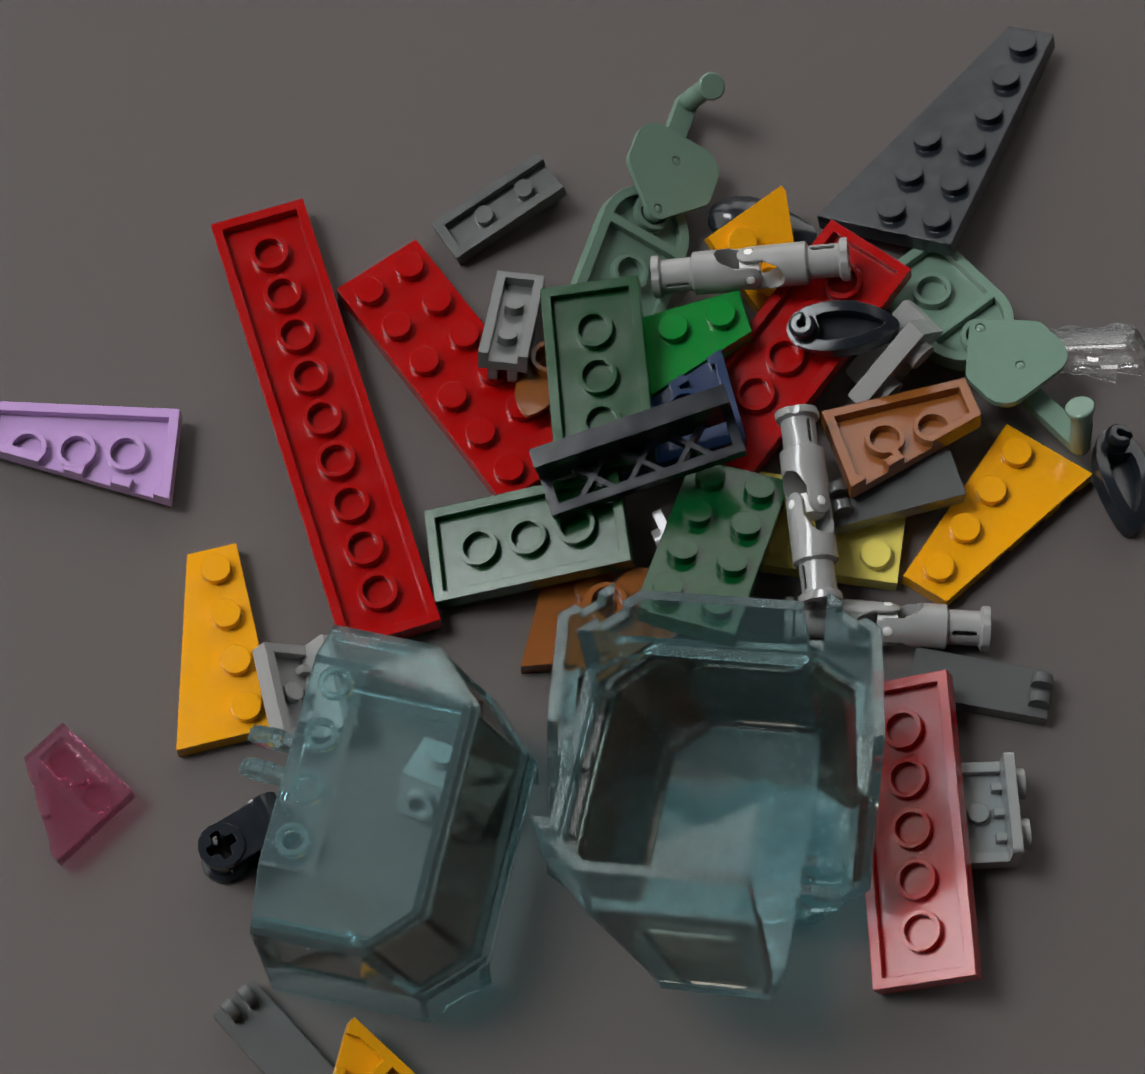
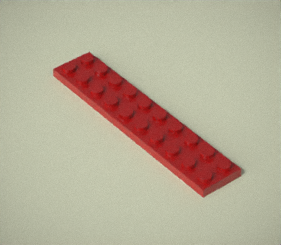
(324, 423)

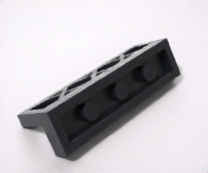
(633, 434)

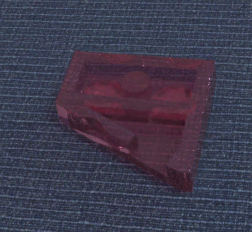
(73, 791)

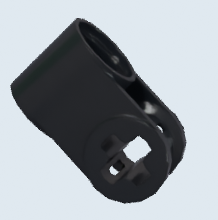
(237, 833)

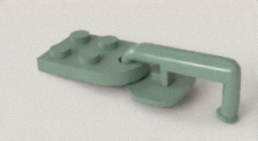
(669, 180)
(1003, 356)

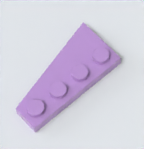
(96, 444)

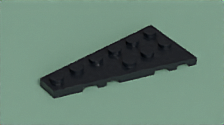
(939, 167)

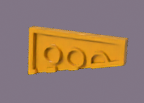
(1003, 502)
(218, 671)

